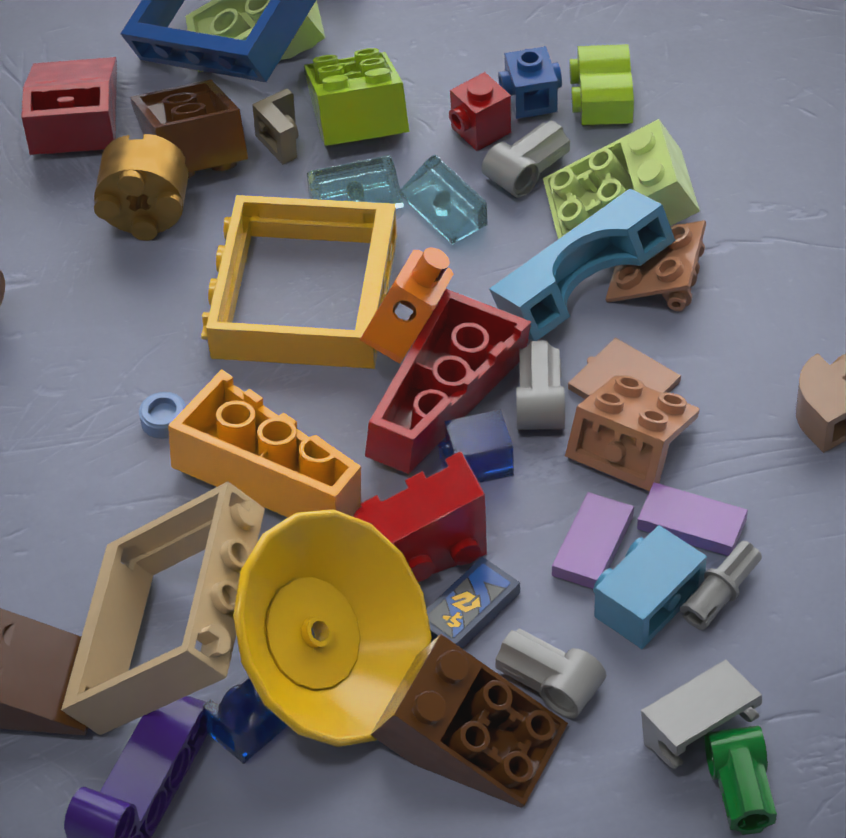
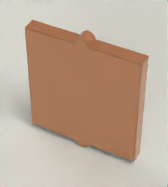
(622, 360)

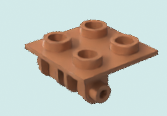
(667, 272)

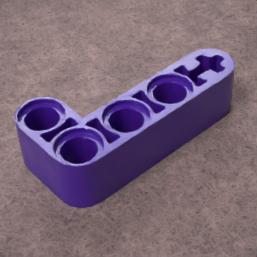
(143, 776)

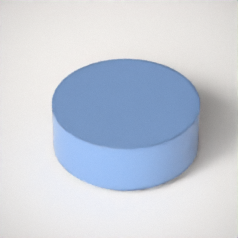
(158, 412)

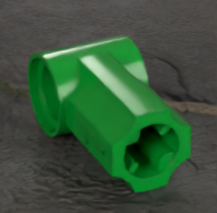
(740, 765)

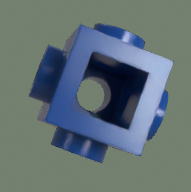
(531, 82)

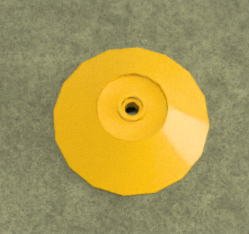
(365, 615)

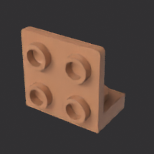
(628, 430)

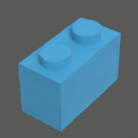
(648, 585)

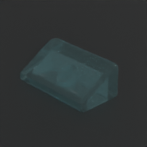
(359, 181)
(445, 200)

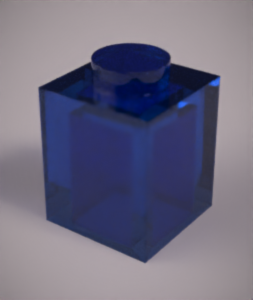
(483, 442)

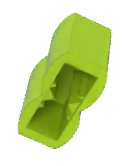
(603, 84)

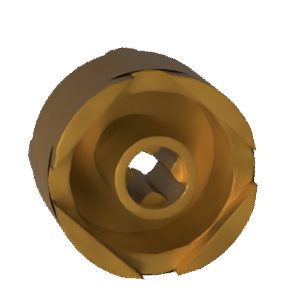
(141, 185)

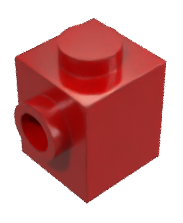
(480, 111)

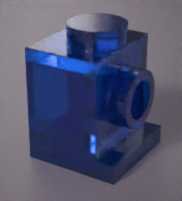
(241, 721)

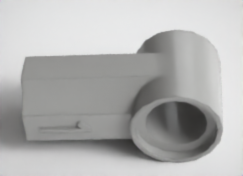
(519, 165)
(540, 394)
(561, 678)

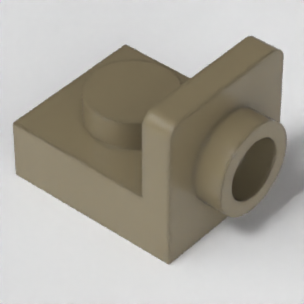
(276, 125)

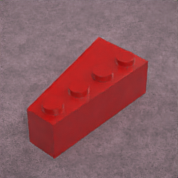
(443, 377)
(435, 519)

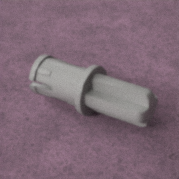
(720, 585)

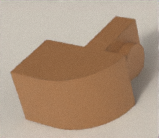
(823, 401)

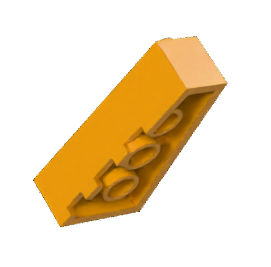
(264, 455)

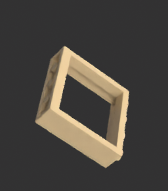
(101, 686)

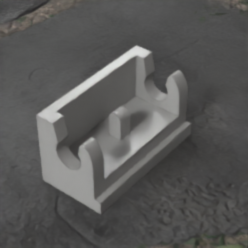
(696, 710)

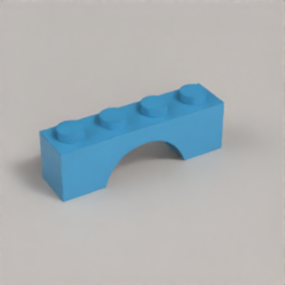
(618, 234)

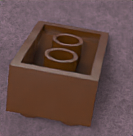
(196, 120)

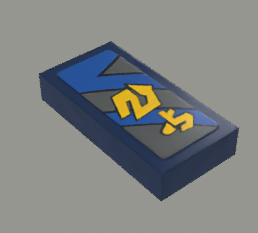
(471, 602)

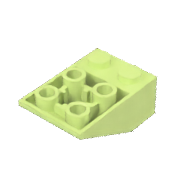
(640, 161)

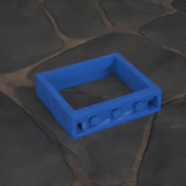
(247, 59)

